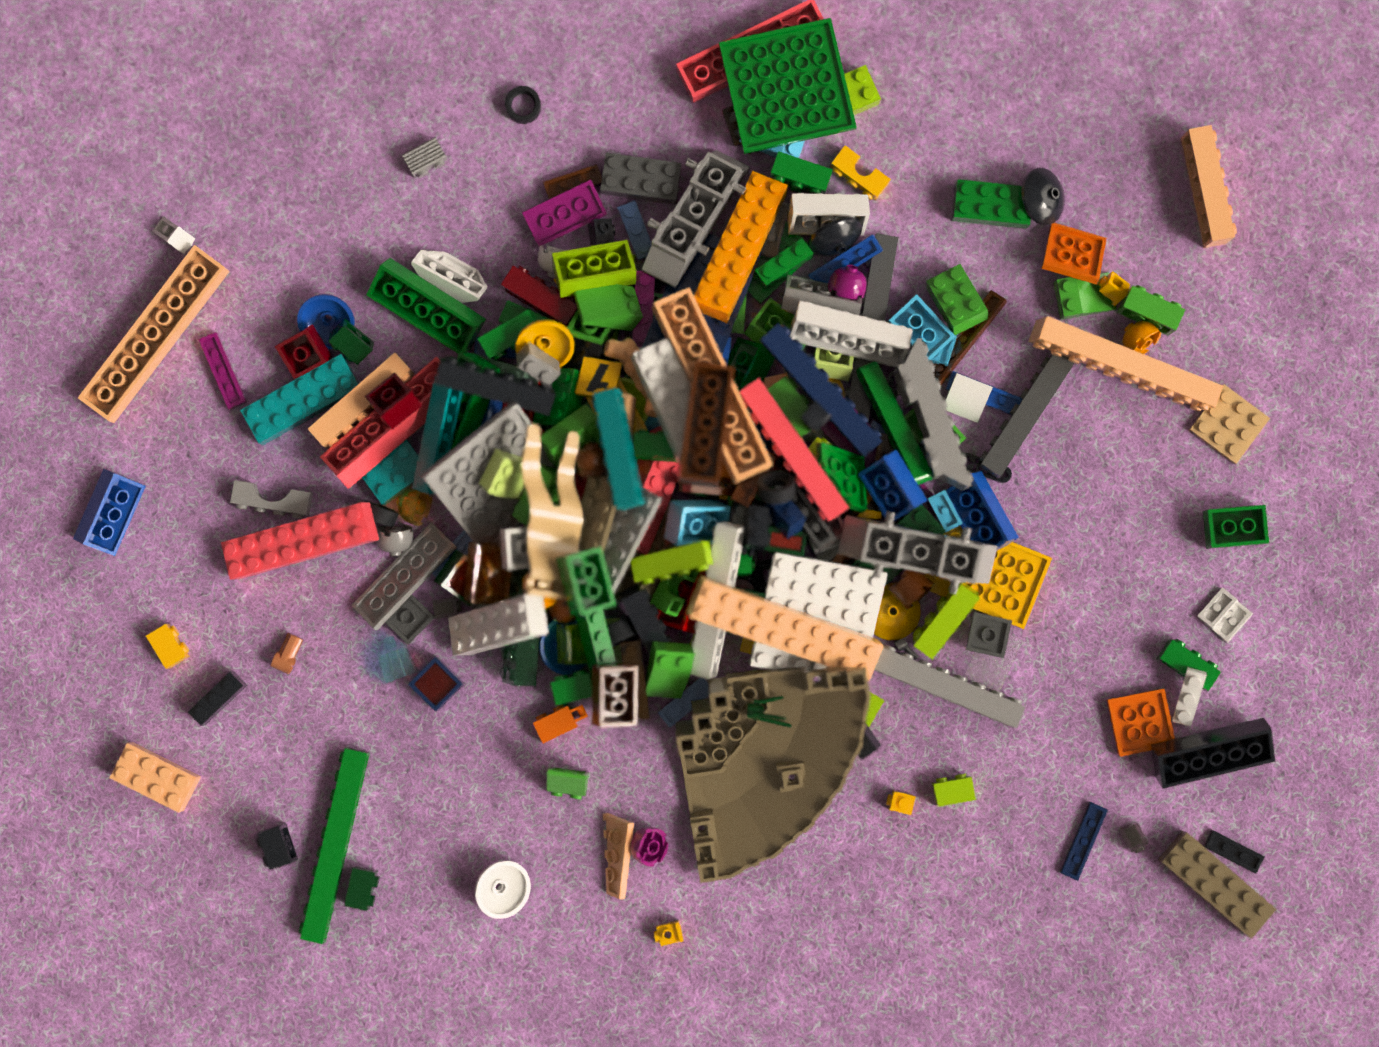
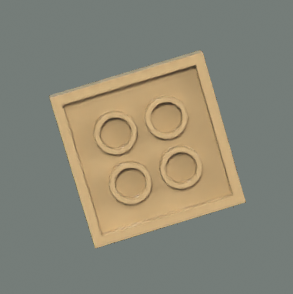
(1230, 425)

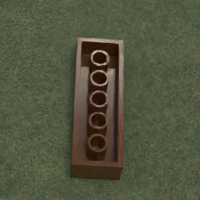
(705, 424)

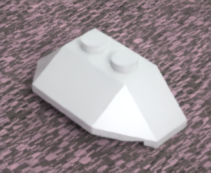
(450, 275)

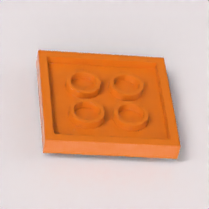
(1074, 253)
(1140, 721)

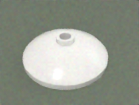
(510, 894)

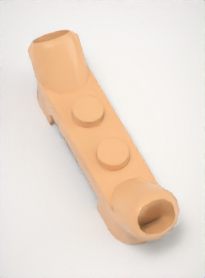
(623, 351)

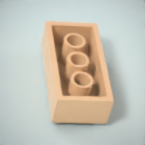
(155, 777)

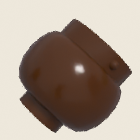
(590, 460)

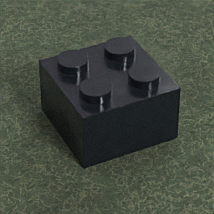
(276, 847)

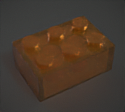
(485, 577)

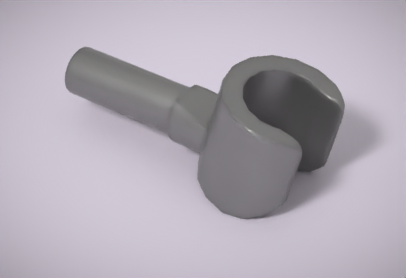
(901, 644)

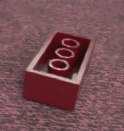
(539, 296)

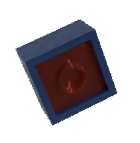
(436, 684)

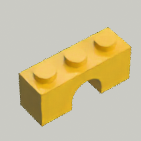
(871, 185)

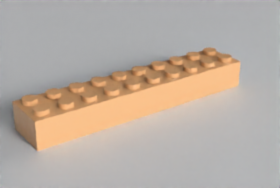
(153, 334)
(692, 341)
(1125, 364)
(782, 627)

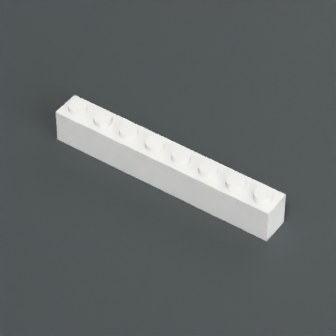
(726, 557)

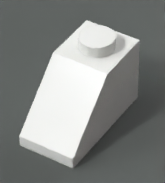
(173, 235)

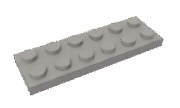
(403, 576)

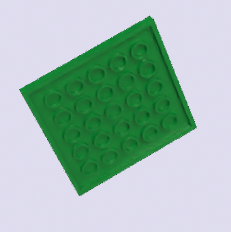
(787, 85)

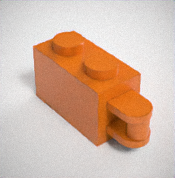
(558, 722)

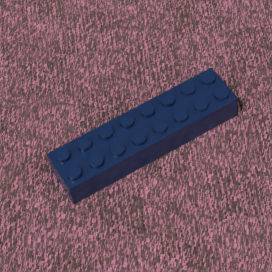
(819, 388)

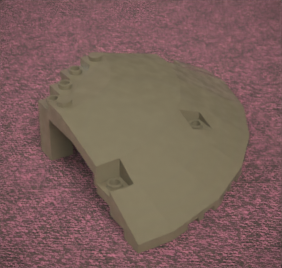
(742, 765)

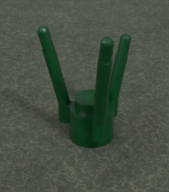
(756, 712)

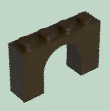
(633, 655)

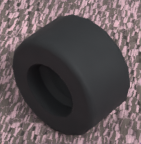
(621, 631)

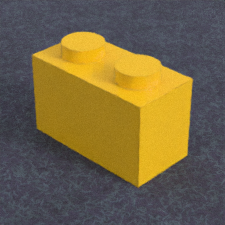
(168, 646)

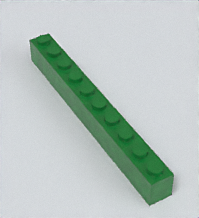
(334, 846)

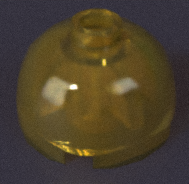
(414, 506)

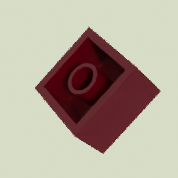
(303, 351)
(393, 400)

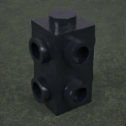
(601, 231)

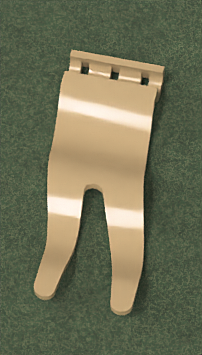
(550, 529)

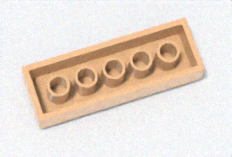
(1208, 186)
(354, 405)

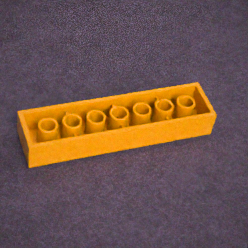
(740, 246)

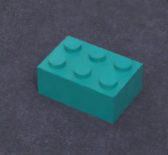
(393, 473)

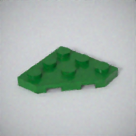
(843, 470)

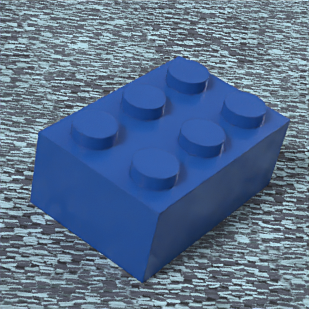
(892, 486)

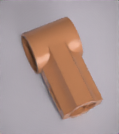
(285, 657)

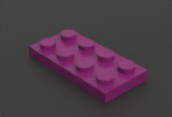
(564, 213)

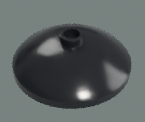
(1043, 196)
(835, 237)

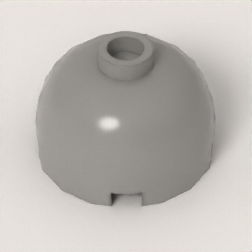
(394, 539)

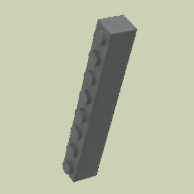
(1025, 415)

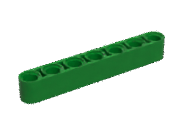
(893, 421)

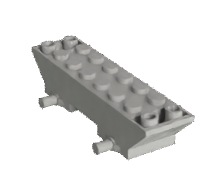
(694, 216)
(940, 444)
(917, 550)

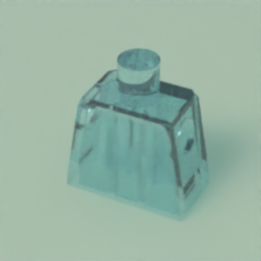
(395, 661)

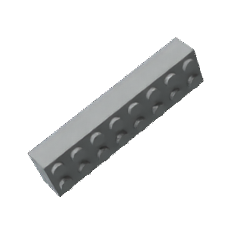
(950, 688)

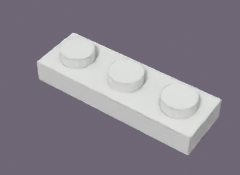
(1189, 696)

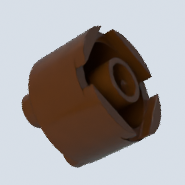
(911, 588)

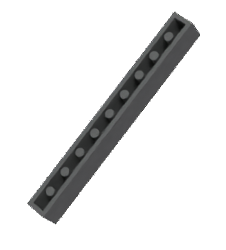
(874, 307)

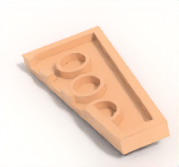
(619, 837)

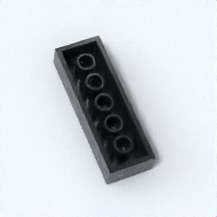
(1213, 753)

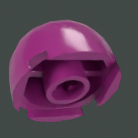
(848, 282)
(649, 845)

